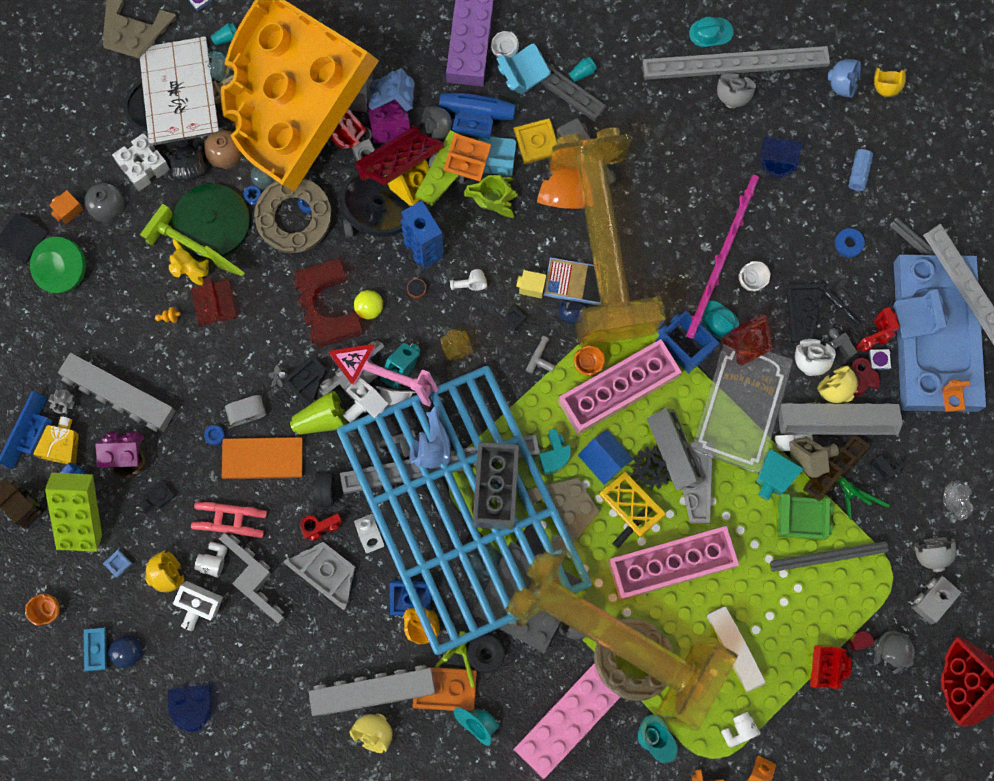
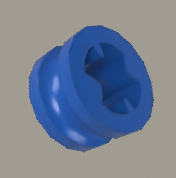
(248, 190)

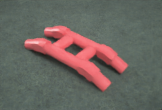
(239, 511)

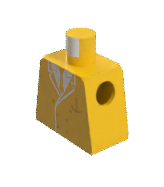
(58, 443)

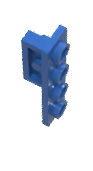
(26, 431)

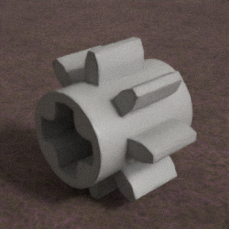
(61, 401)

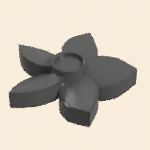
(277, 376)

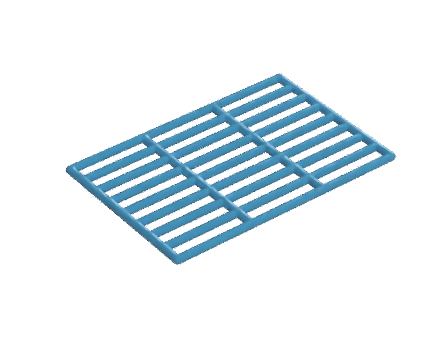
(446, 470)

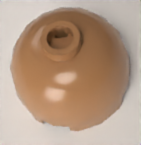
(222, 150)

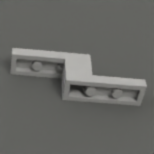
(253, 578)

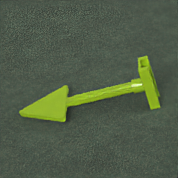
(159, 225)

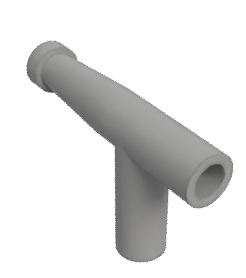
(536, 360)
(400, 438)

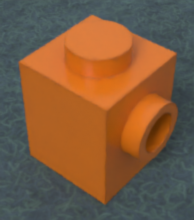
(65, 207)

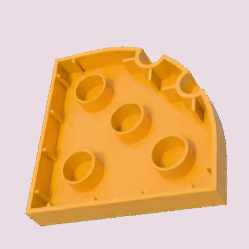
(289, 87)

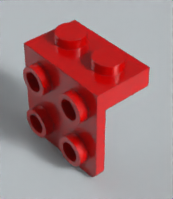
(887, 325)

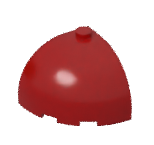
(968, 683)

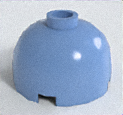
(844, 77)

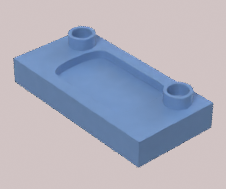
(935, 359)

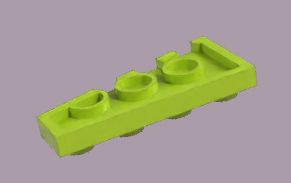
(436, 179)

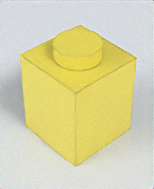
(531, 284)

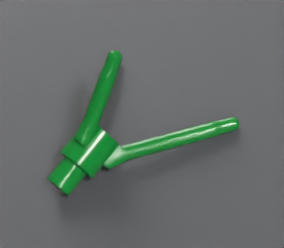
(852, 491)

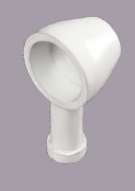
(476, 281)
(783, 440)

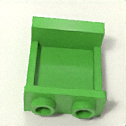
(804, 518)

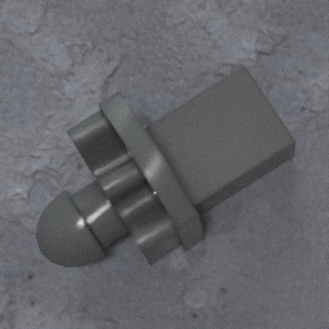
(841, 341)

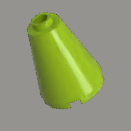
(320, 416)

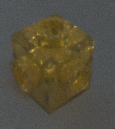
(456, 344)

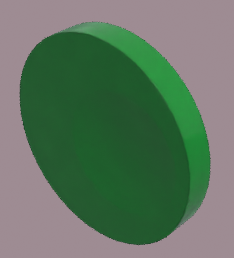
(57, 265)

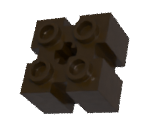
(17, 505)

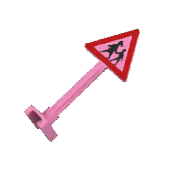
(355, 360)

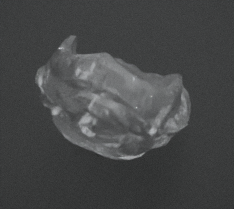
(957, 499)

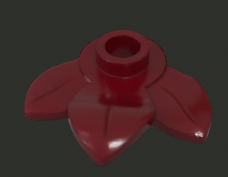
(865, 378)

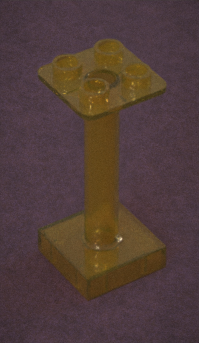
(617, 315)
(691, 680)

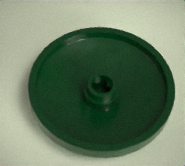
(213, 218)

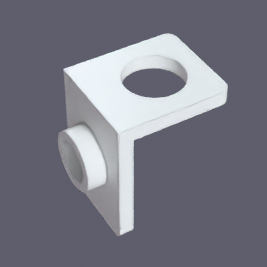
(367, 530)

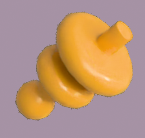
(170, 315)

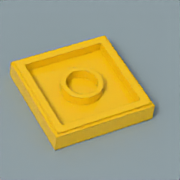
(535, 140)

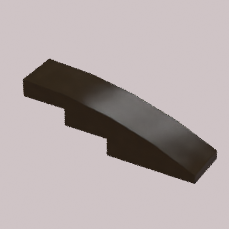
(838, 468)

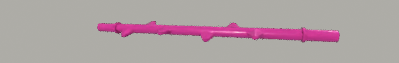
(720, 259)

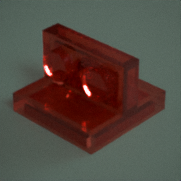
(213, 302)
(750, 339)

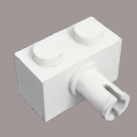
(365, 399)
(197, 602)

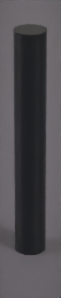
(628, 530)

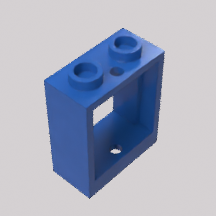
(702, 336)

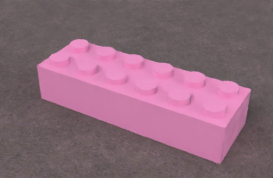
(619, 387)
(673, 563)
(566, 723)

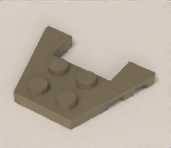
(130, 35)
(573, 506)

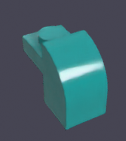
(558, 457)

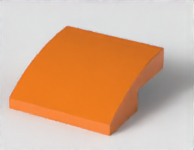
(467, 157)

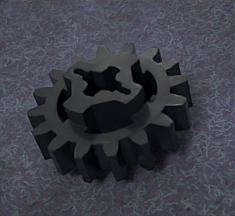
(644, 470)

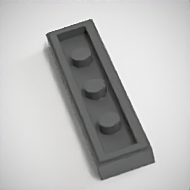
(573, 94)

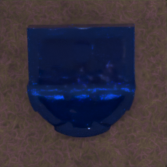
(779, 156)
(190, 707)

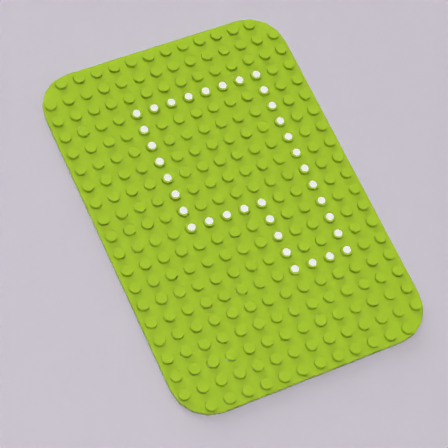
(774, 611)

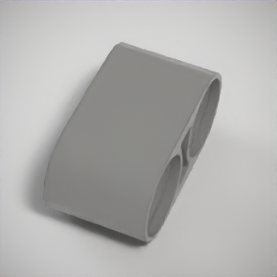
(245, 410)

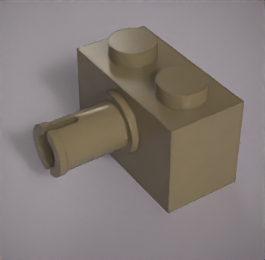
(811, 456)

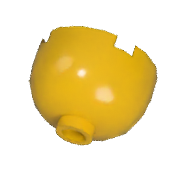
(163, 572)

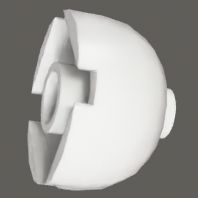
(813, 357)

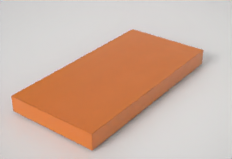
(262, 458)

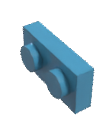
(95, 649)

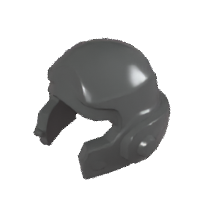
(895, 650)

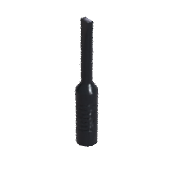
(840, 305)

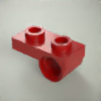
(330, 524)

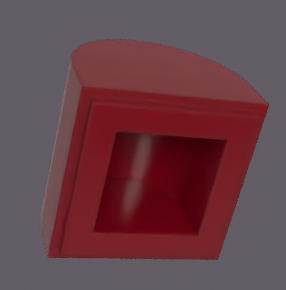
(860, 640)

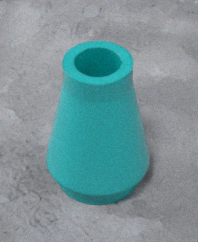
(225, 34)
(583, 69)

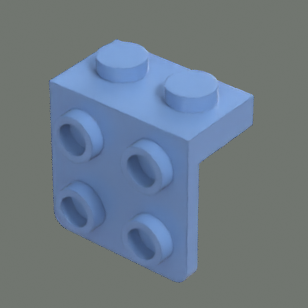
(392, 86)
(921, 315)

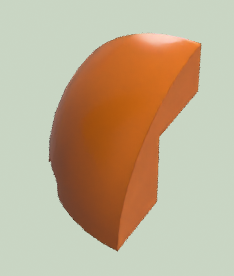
(561, 190)

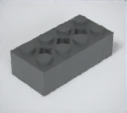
(505, 477)

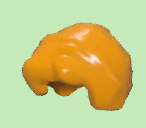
(414, 629)

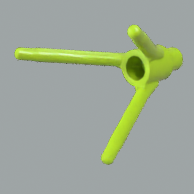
(459, 650)

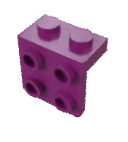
(388, 121)
(118, 450)

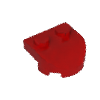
(348, 131)
(829, 667)

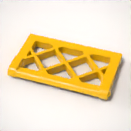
(635, 489)

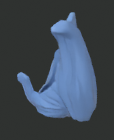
(435, 451)

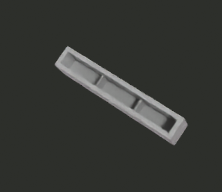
(117, 392)
(840, 419)
(372, 692)

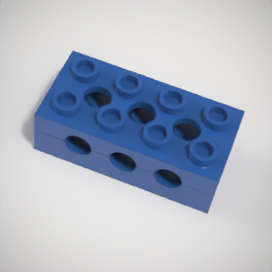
(422, 235)

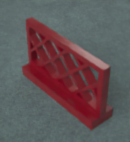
(400, 147)

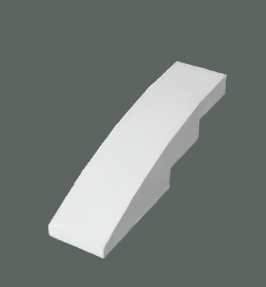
(731, 638)

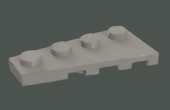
(698, 496)

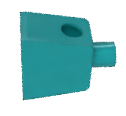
(403, 358)
(776, 475)

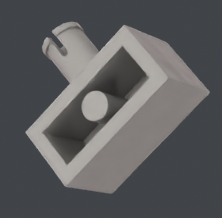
(936, 599)

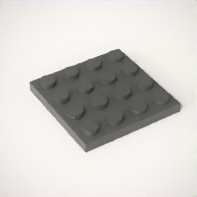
(540, 627)

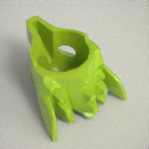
(493, 194)

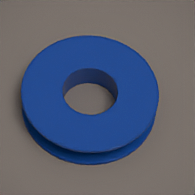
(853, 234)

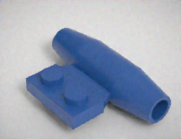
(475, 112)

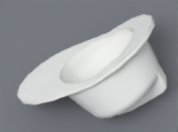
(394, 396)

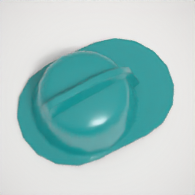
(711, 32)
(718, 320)
(477, 722)
(657, 739)

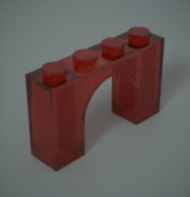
(311, 283)

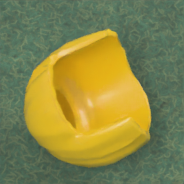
(889, 83)

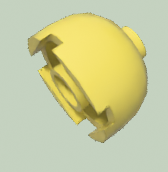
(840, 386)
(372, 731)

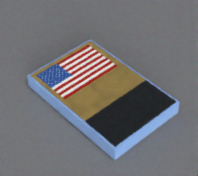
(572, 281)

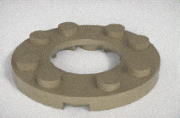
(299, 241)
(616, 680)

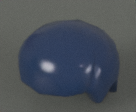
(569, 311)
(125, 652)

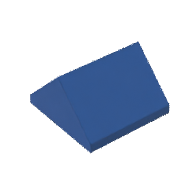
(605, 457)
(400, 599)

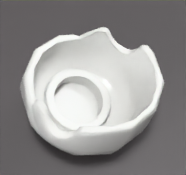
(505, 43)
(754, 276)

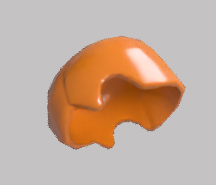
(589, 360)
(42, 609)

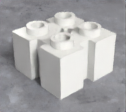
(138, 172)

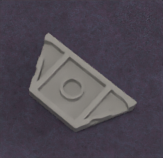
(325, 572)

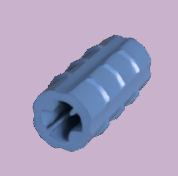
(860, 170)

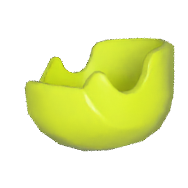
(368, 304)

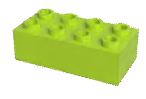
(74, 511)

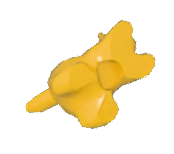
(183, 263)

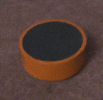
(416, 288)

